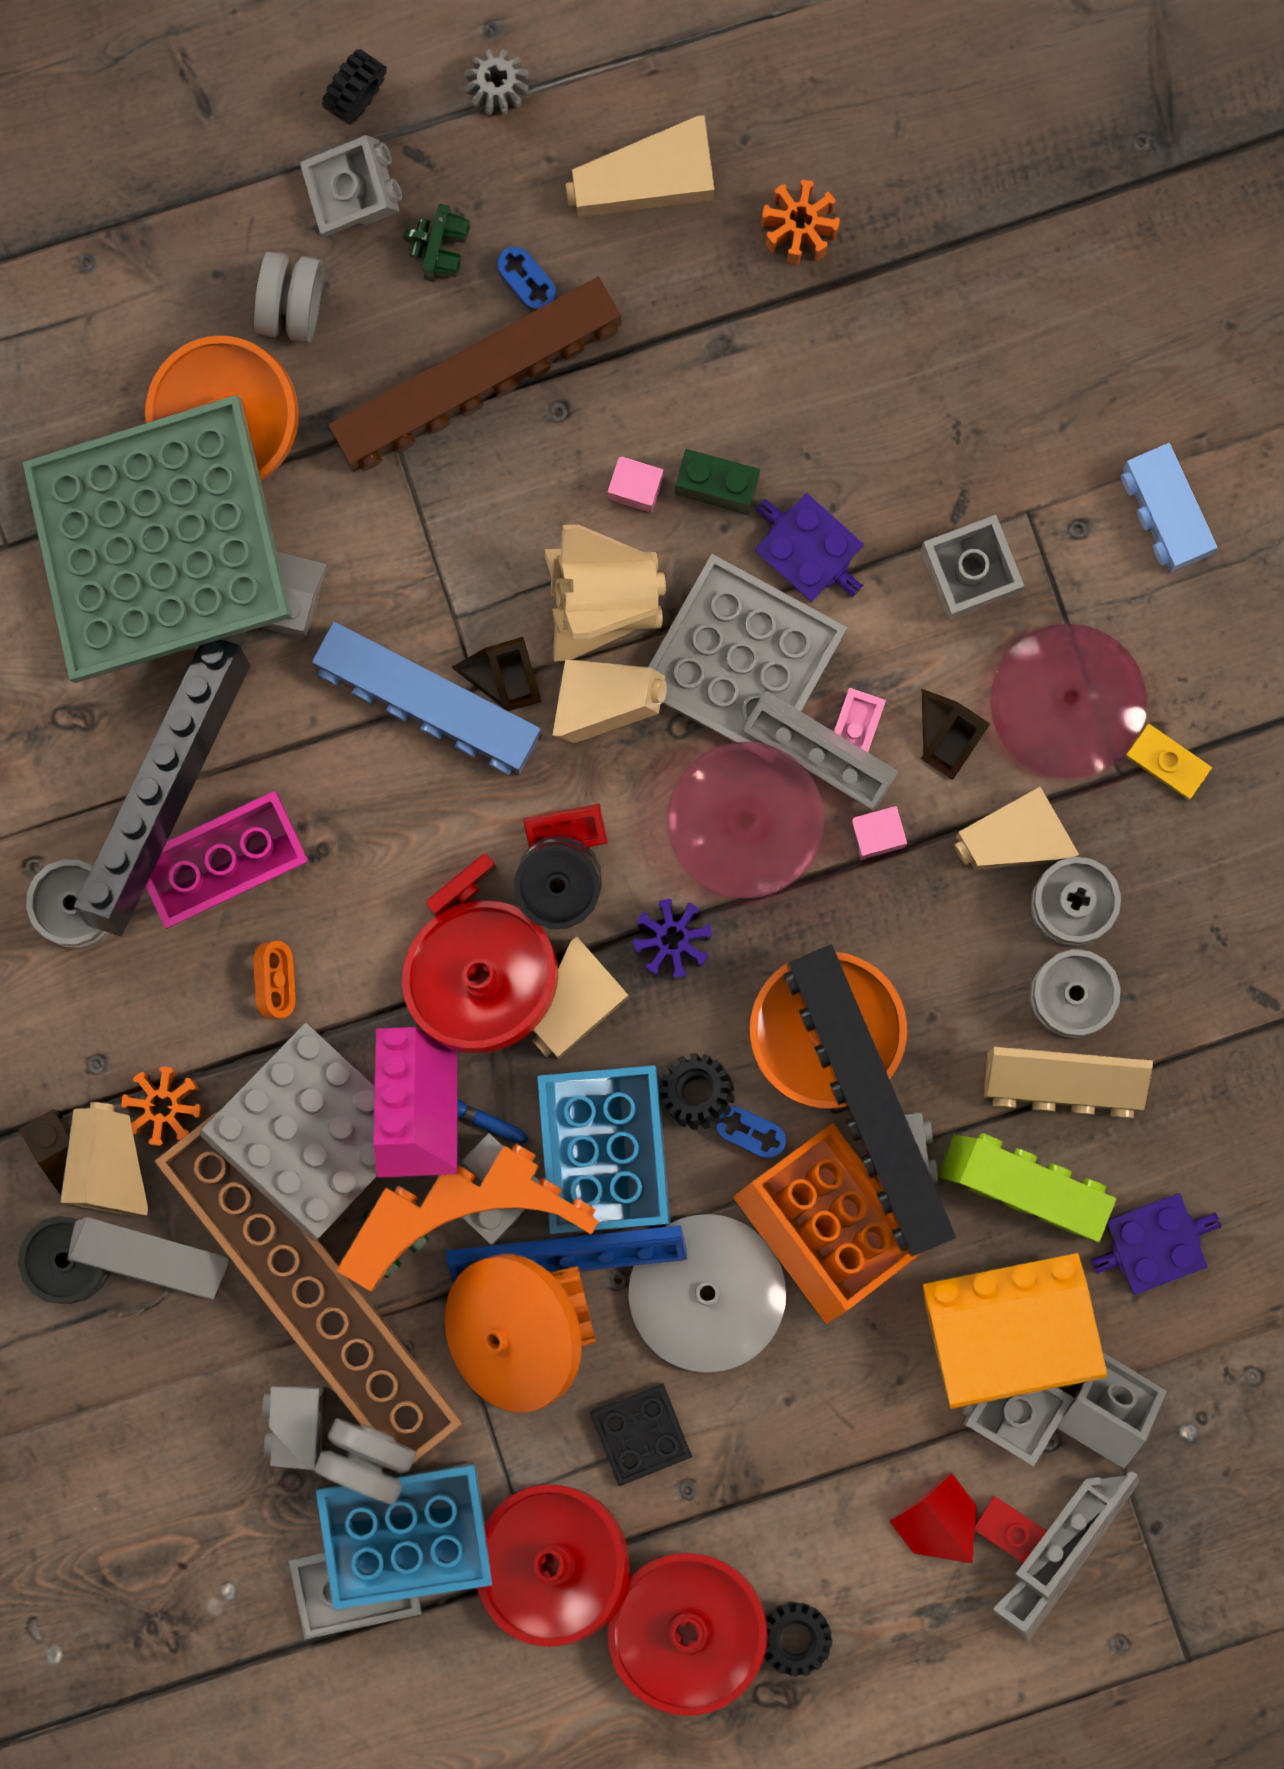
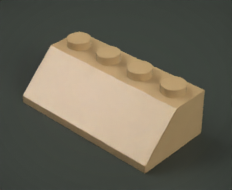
(1067, 1080)

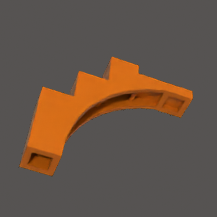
(400, 1223)

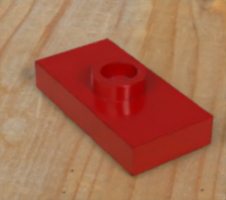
(581, 823)
(462, 886)
(1009, 1529)

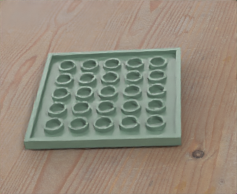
(156, 539)

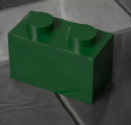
(717, 481)

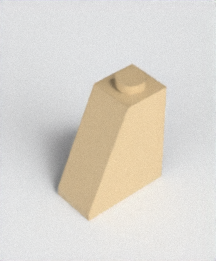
(604, 698)
(1016, 836)
(581, 1001)
(103, 1163)

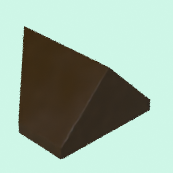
(502, 674)
(949, 733)

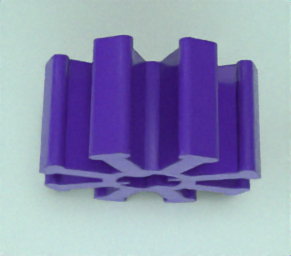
(661, 933)

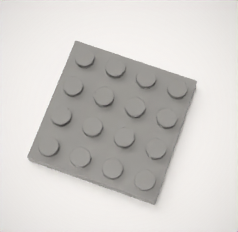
(736, 644)
(301, 1132)

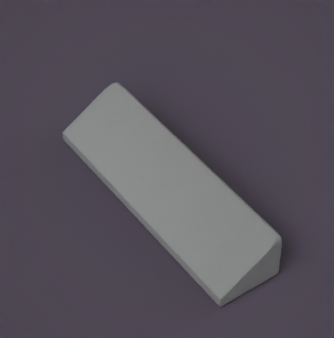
(820, 750)
(147, 1258)

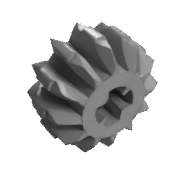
(507, 72)

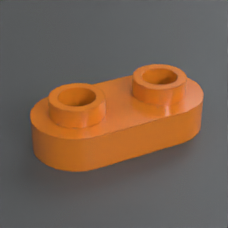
(274, 980)

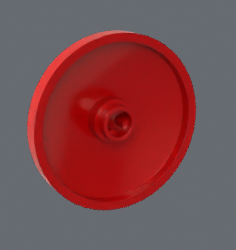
(479, 976)
(554, 1565)
(688, 1634)

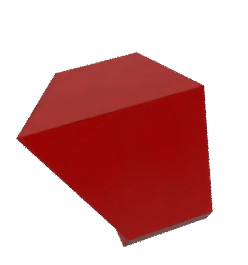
(940, 1522)

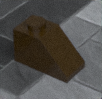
(49, 1143)

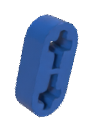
(533, 274)
(747, 1142)

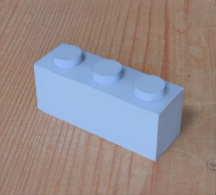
(1168, 508)

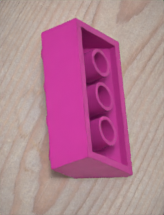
(224, 859)
(414, 1104)

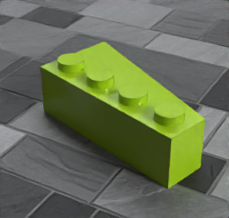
(1028, 1186)

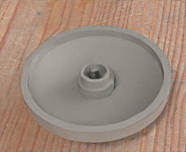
(731, 1325)

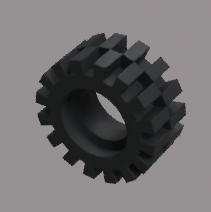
(354, 86)
(684, 1073)
(820, 1639)

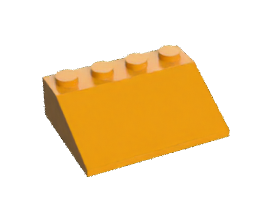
(1014, 1330)

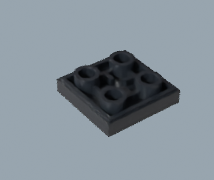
(641, 1434)

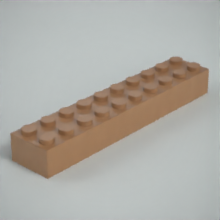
(312, 1299)

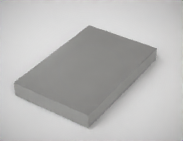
(316, 1605)

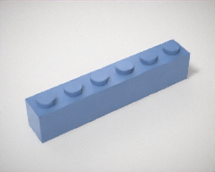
(427, 698)

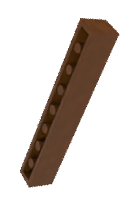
(476, 374)

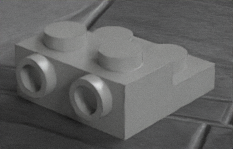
(351, 185)
(1020, 1422)

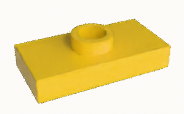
(1168, 762)

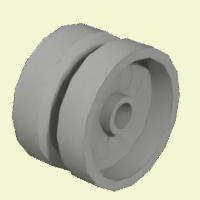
(288, 297)
(1091, 885)
(49, 902)
(1051, 997)
(366, 1458)

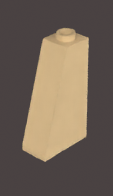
(650, 173)

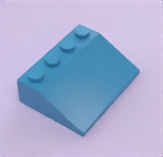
(606, 1145)
(408, 1549)

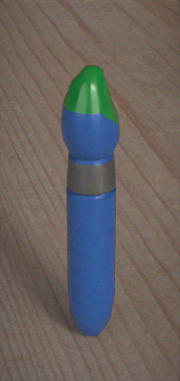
(490, 1123)

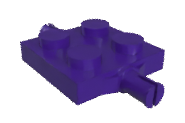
(809, 547)
(1156, 1243)

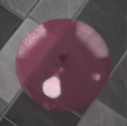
(1063, 737)
(737, 782)

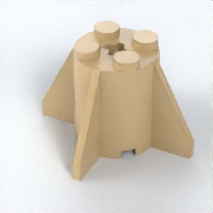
(600, 591)

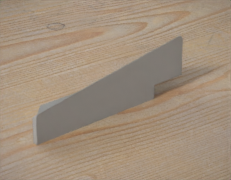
(1063, 1551)

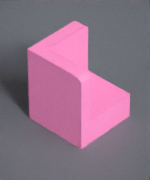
(635, 484)
(879, 832)

